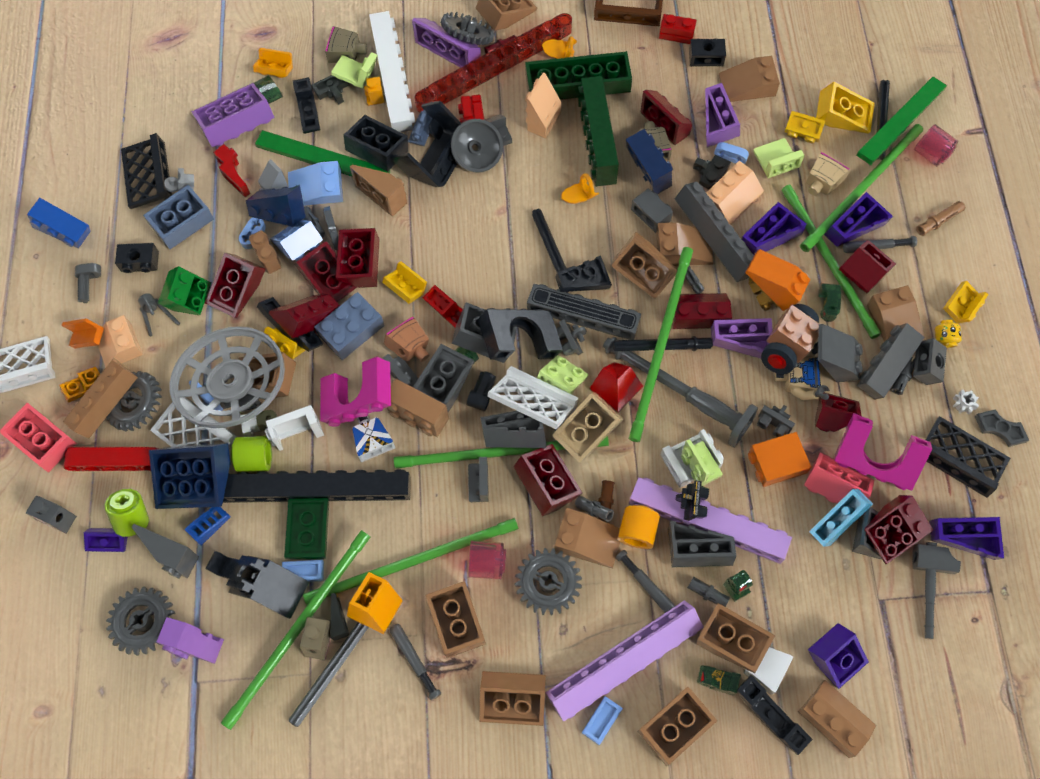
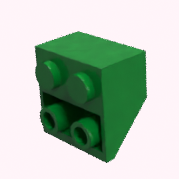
(184, 292)

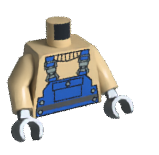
(805, 378)

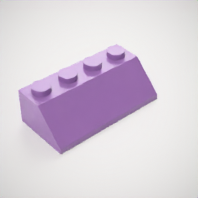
(437, 40)

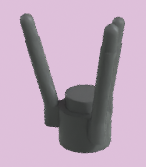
(148, 305)

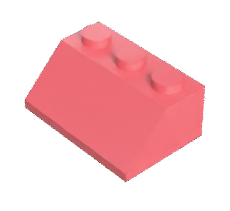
(836, 481)

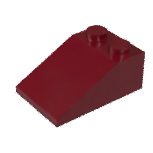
(320, 272)
(234, 284)

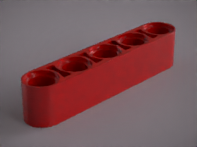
(108, 459)

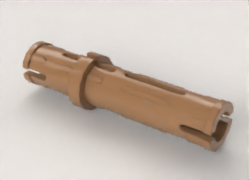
(935, 221)

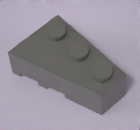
(513, 431)
(699, 548)

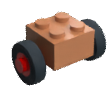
(791, 339)

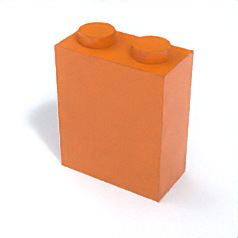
(779, 459)

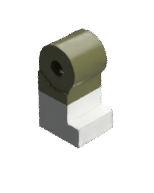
(257, 423)

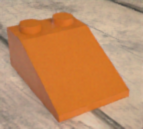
(778, 279)

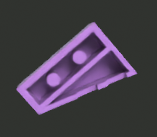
(720, 116)
(742, 335)
(187, 640)

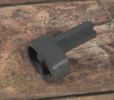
(84, 273)

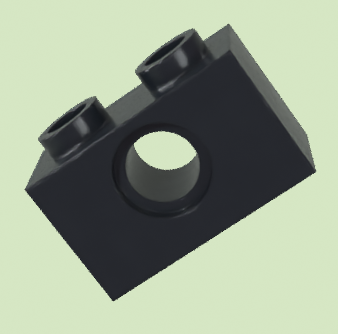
(707, 52)
(128, 253)

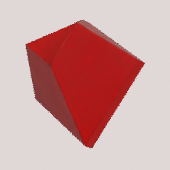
(616, 385)

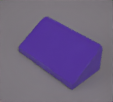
(104, 540)

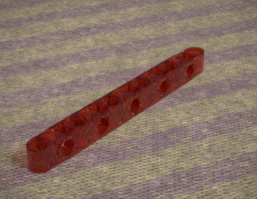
(494, 62)

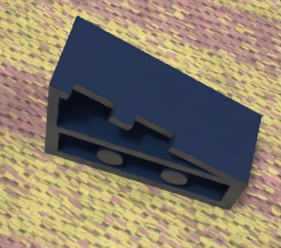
(650, 160)
(278, 205)

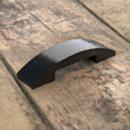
(306, 105)
(773, 716)

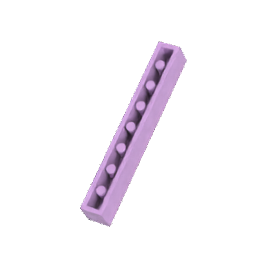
(747, 534)
(624, 660)

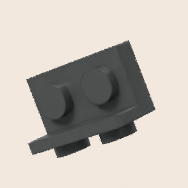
(400, 370)
(478, 481)

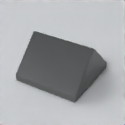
(862, 543)

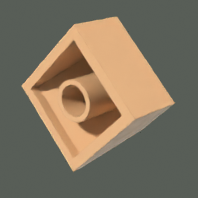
(119, 341)

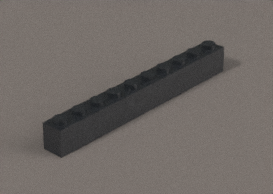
(304, 485)

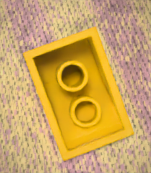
(845, 109)

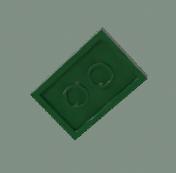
(307, 528)

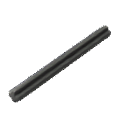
(327, 674)

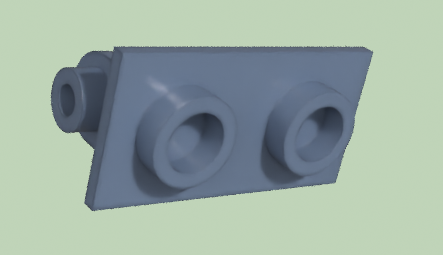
(421, 129)

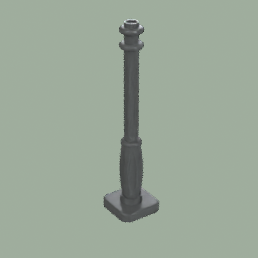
(704, 402)

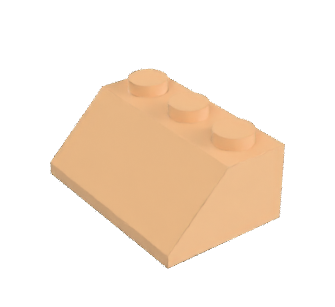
(735, 191)

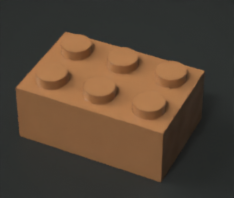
(417, 409)
(455, 619)
(677, 726)

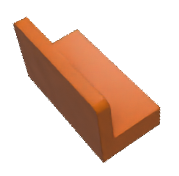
(84, 333)

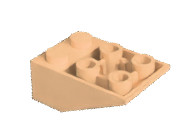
(542, 107)

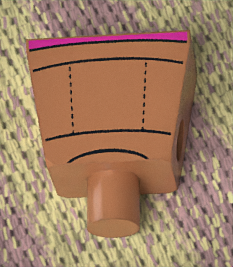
(408, 340)

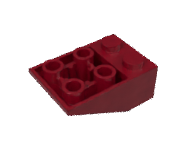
(897, 527)

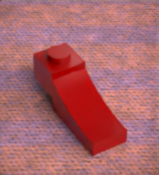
(228, 167)
(443, 305)

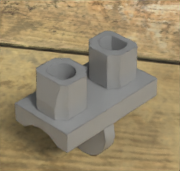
(173, 184)

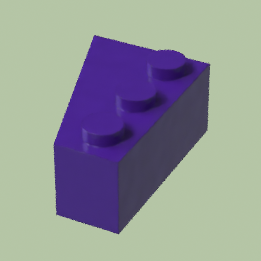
(858, 220)
(773, 229)
(973, 535)

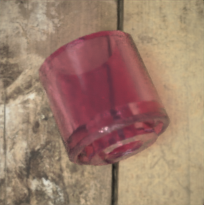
(936, 145)
(487, 560)

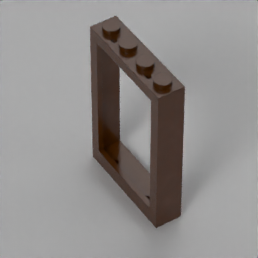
(628, 15)

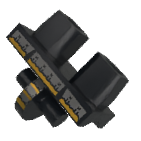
(691, 499)

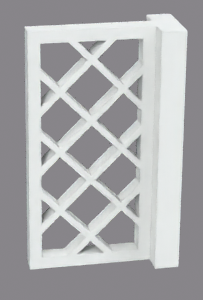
(31, 373)
(542, 393)
(193, 410)

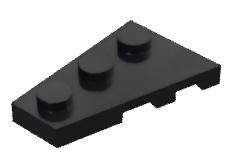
(585, 277)

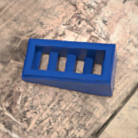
(207, 533)

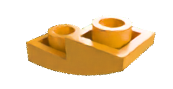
(78, 387)

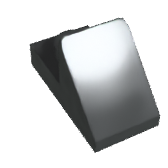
(499, 122)

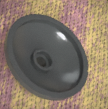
(485, 137)

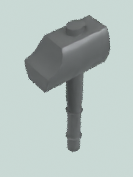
(933, 560)

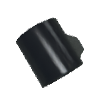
(478, 397)

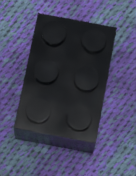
(375, 142)

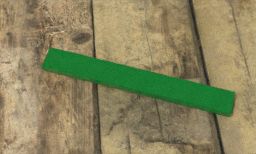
(901, 121)
(308, 153)

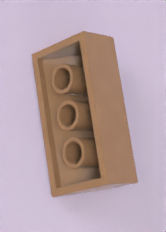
(100, 399)

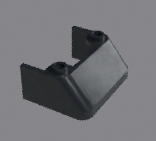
(438, 161)

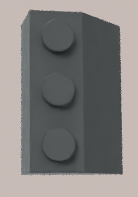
(469, 333)

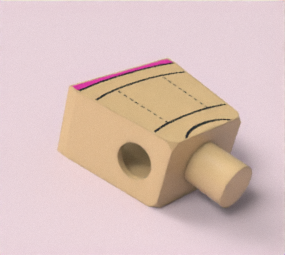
(826, 175)

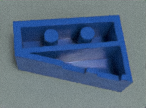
(58, 223)

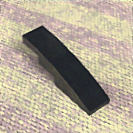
(307, 341)

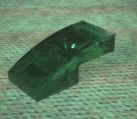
(268, 89)

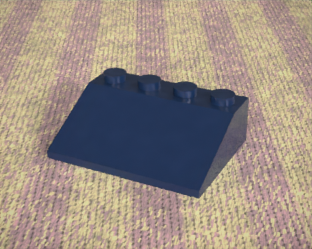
(189, 475)

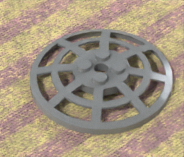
(225, 370)

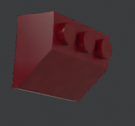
(658, 109)
(358, 257)
(700, 310)
(304, 314)
(547, 479)

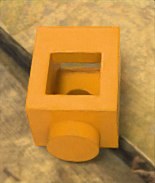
(374, 91)

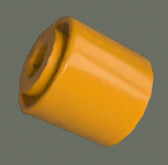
(638, 527)

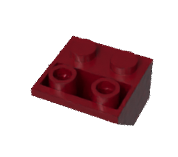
(867, 266)

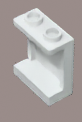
(292, 424)
(675, 464)

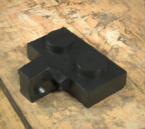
(330, 87)
(712, 170)

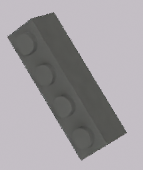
(890, 361)

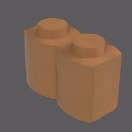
(265, 251)

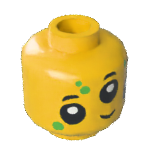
(948, 333)

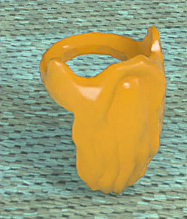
(559, 48)
(579, 192)

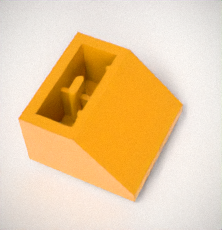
(374, 603)

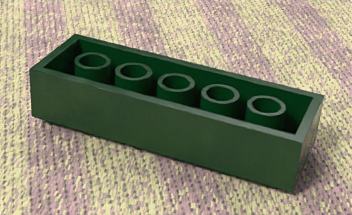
(566, 73)
(598, 131)

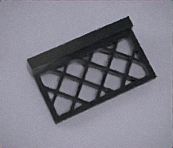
(159, 166)
(958, 467)

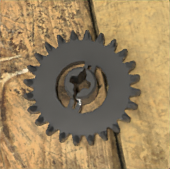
(467, 29)
(138, 404)
(566, 590)
(123, 634)

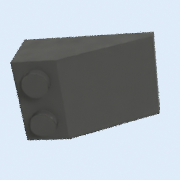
(839, 354)
(444, 375)
(175, 557)

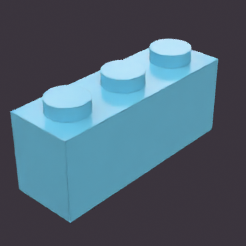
(841, 517)

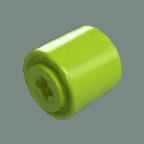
(251, 454)
(125, 509)

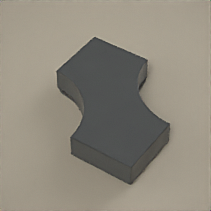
(331, 226)
(1011, 432)

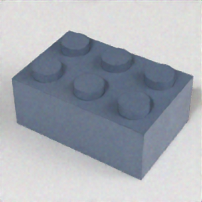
(179, 217)
(349, 326)

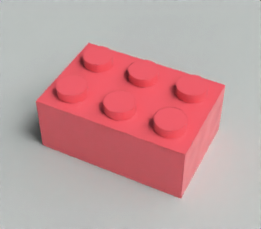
(37, 437)

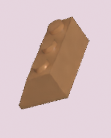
(512, 698)
(838, 719)

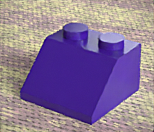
(838, 655)

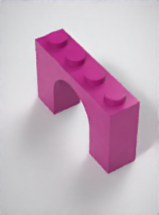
(373, 396)
(902, 472)

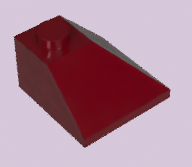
(835, 412)

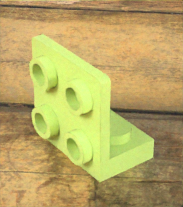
(354, 71)
(778, 157)
(562, 374)
(700, 462)

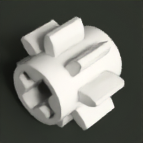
(965, 402)

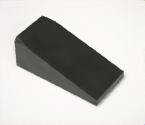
(338, 623)

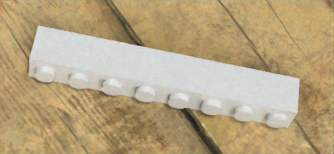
(391, 73)

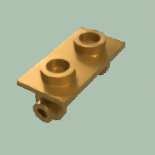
(763, 299)

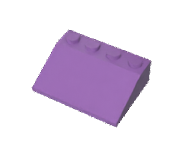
(233, 115)

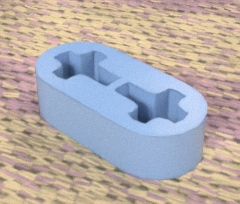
(731, 152)
(249, 230)

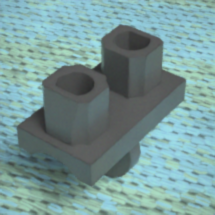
(572, 345)
(777, 418)

